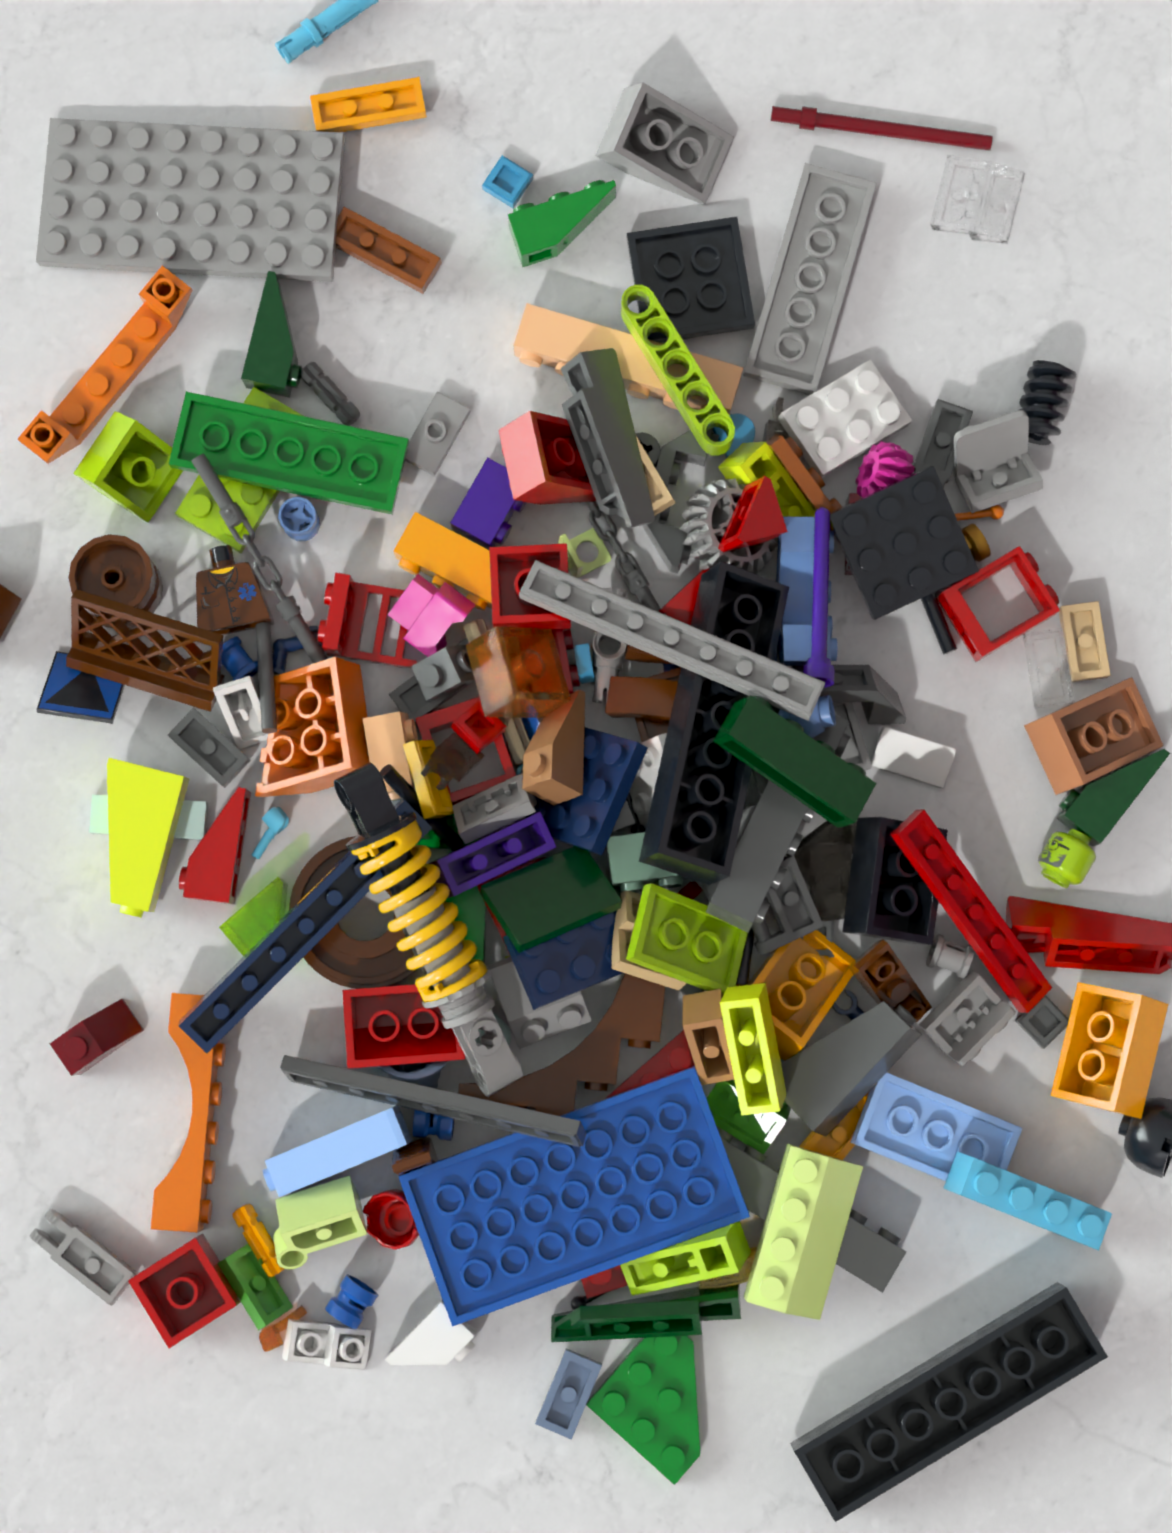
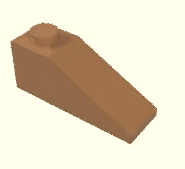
(556, 754)

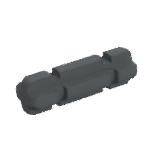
(330, 393)

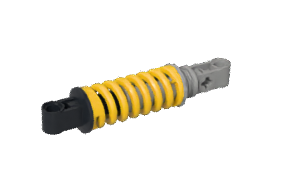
(450, 974)

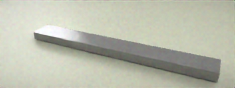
(671, 640)

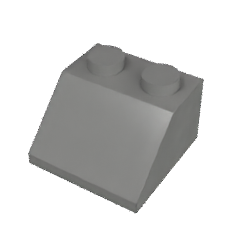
(534, 1025)

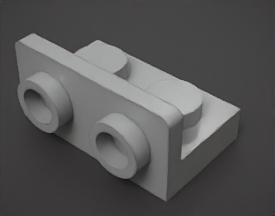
(493, 809)

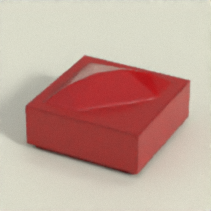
(477, 729)

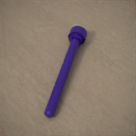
(819, 665)

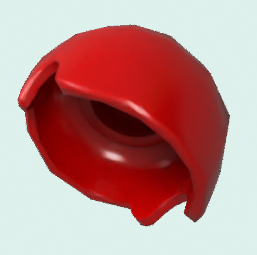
(390, 1219)

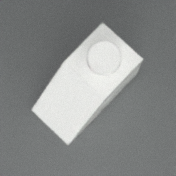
(434, 1341)

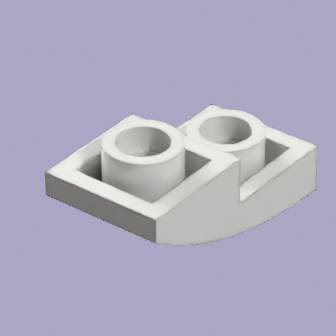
(326, 1344)

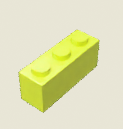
(753, 1049)

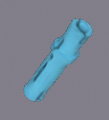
(319, 27)

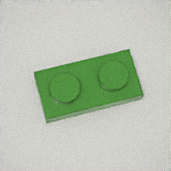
(257, 1292)

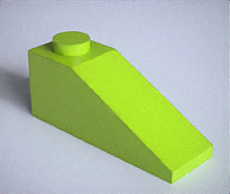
(691, 1261)

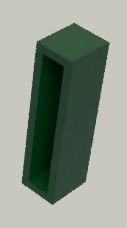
(795, 761)

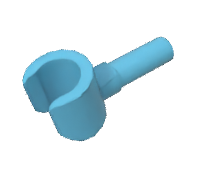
(276, 821)

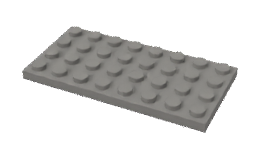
(191, 199)

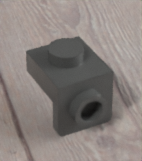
(443, 671)

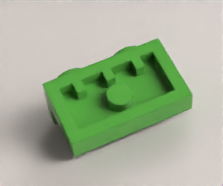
(753, 1129)

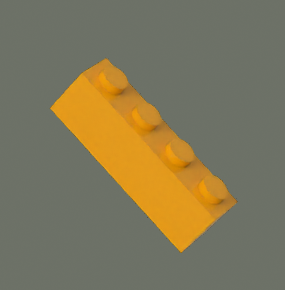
(446, 558)

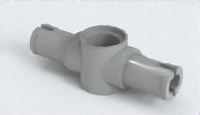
(606, 664)

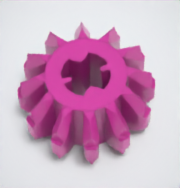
(883, 467)

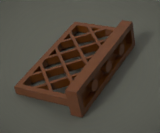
(136, 663)

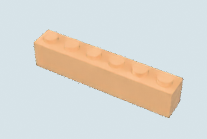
(557, 338)

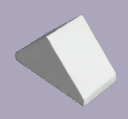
(241, 710)

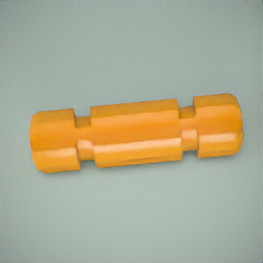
(257, 1238)

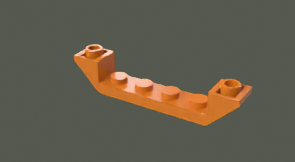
(113, 371)

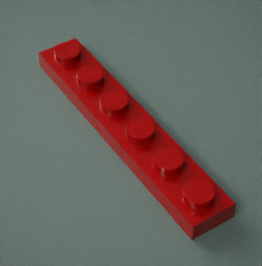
(971, 910)

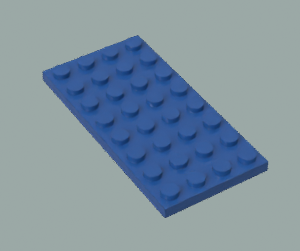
(549, 1213)

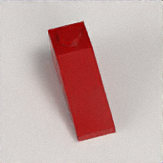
(216, 860)

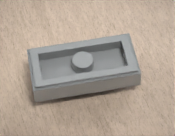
(436, 433)

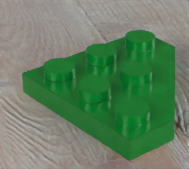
(655, 1403)

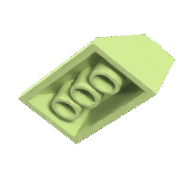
(802, 1233)

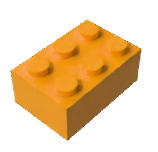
(1109, 1049)

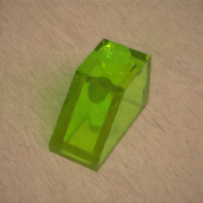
(257, 916)

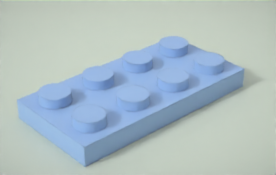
(929, 1128)

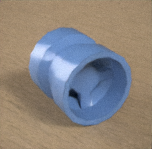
(295, 513)

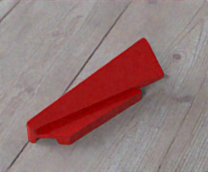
(1090, 937)

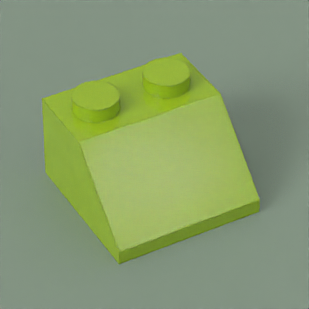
(129, 466)

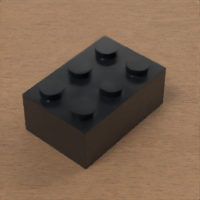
(885, 890)

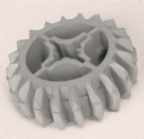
(708, 516)

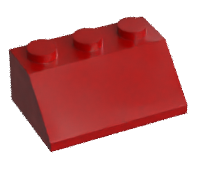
(394, 1028)

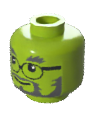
(1067, 858)

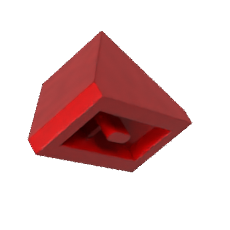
(755, 517)

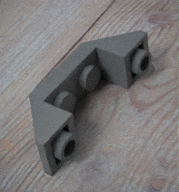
(664, 537)
(866, 686)

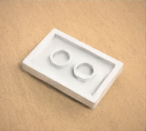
(844, 419)

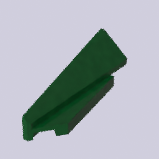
(649, 1316)

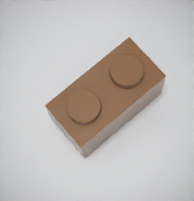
(707, 1036)

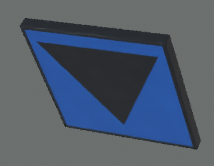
(78, 694)

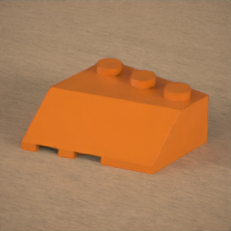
(317, 729)

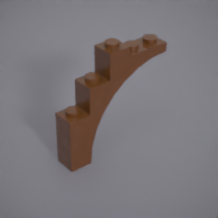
(552, 1090)

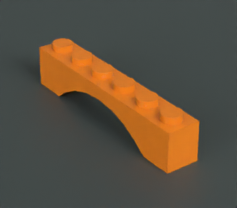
(182, 1194)

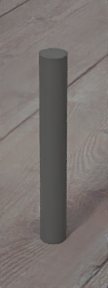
(266, 678)

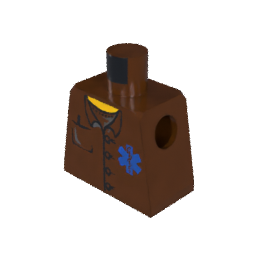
(229, 595)

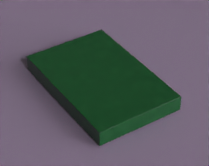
(550, 897)

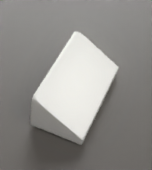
(913, 757)

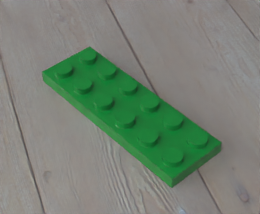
(290, 452)

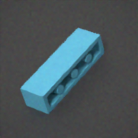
(1027, 1200)

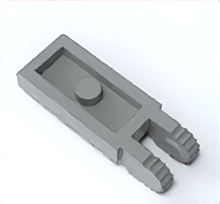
(85, 1258)

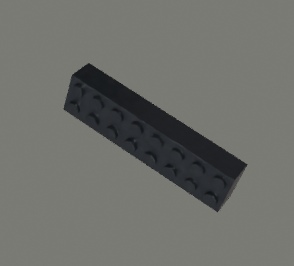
(698, 782)
(948, 1400)

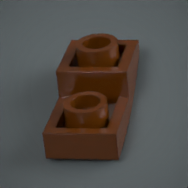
(641, 698)

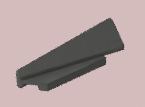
(606, 436)

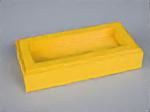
(433, 802)

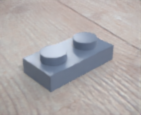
(568, 1393)

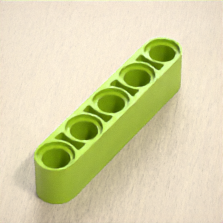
(671, 353)

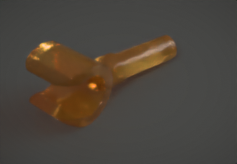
(270, 1335)

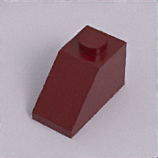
(96, 1037)

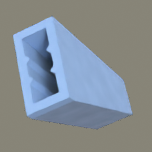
(337, 1151)

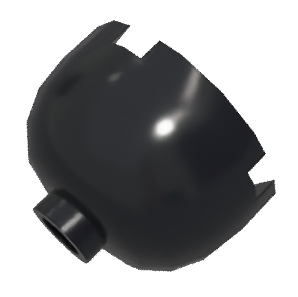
(1150, 1138)

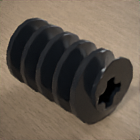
(1043, 397)

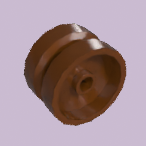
(115, 559)

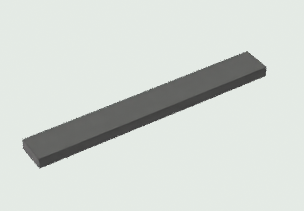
(434, 1101)

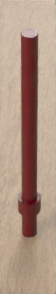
(809, 118)

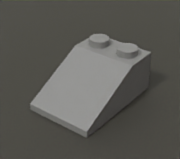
(664, 143)

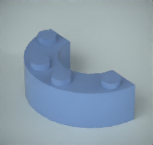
(795, 570)

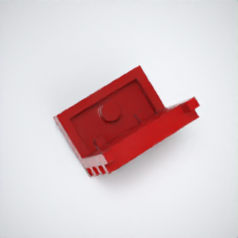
(346, 617)

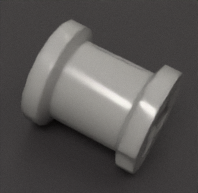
(950, 956)

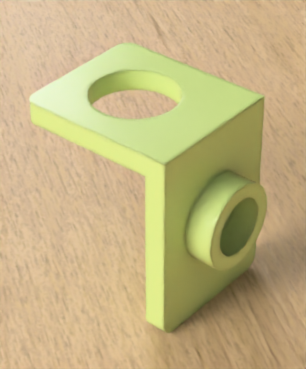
(576, 566)

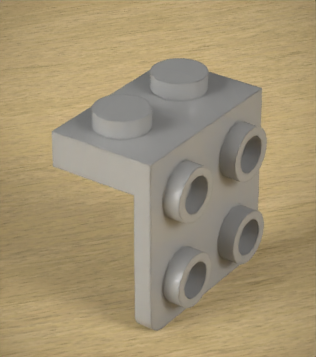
(995, 461)

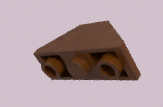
(888, 980)

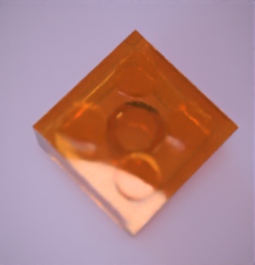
(518, 672)

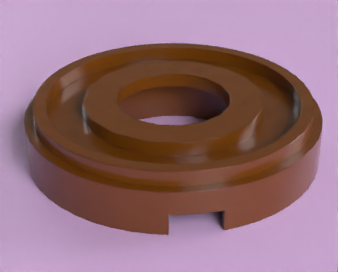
(341, 957)

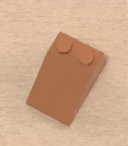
(1093, 736)

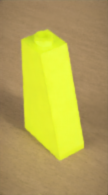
(141, 828)

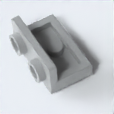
(967, 1019)

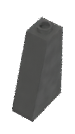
(844, 1065)

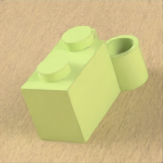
(317, 1220)

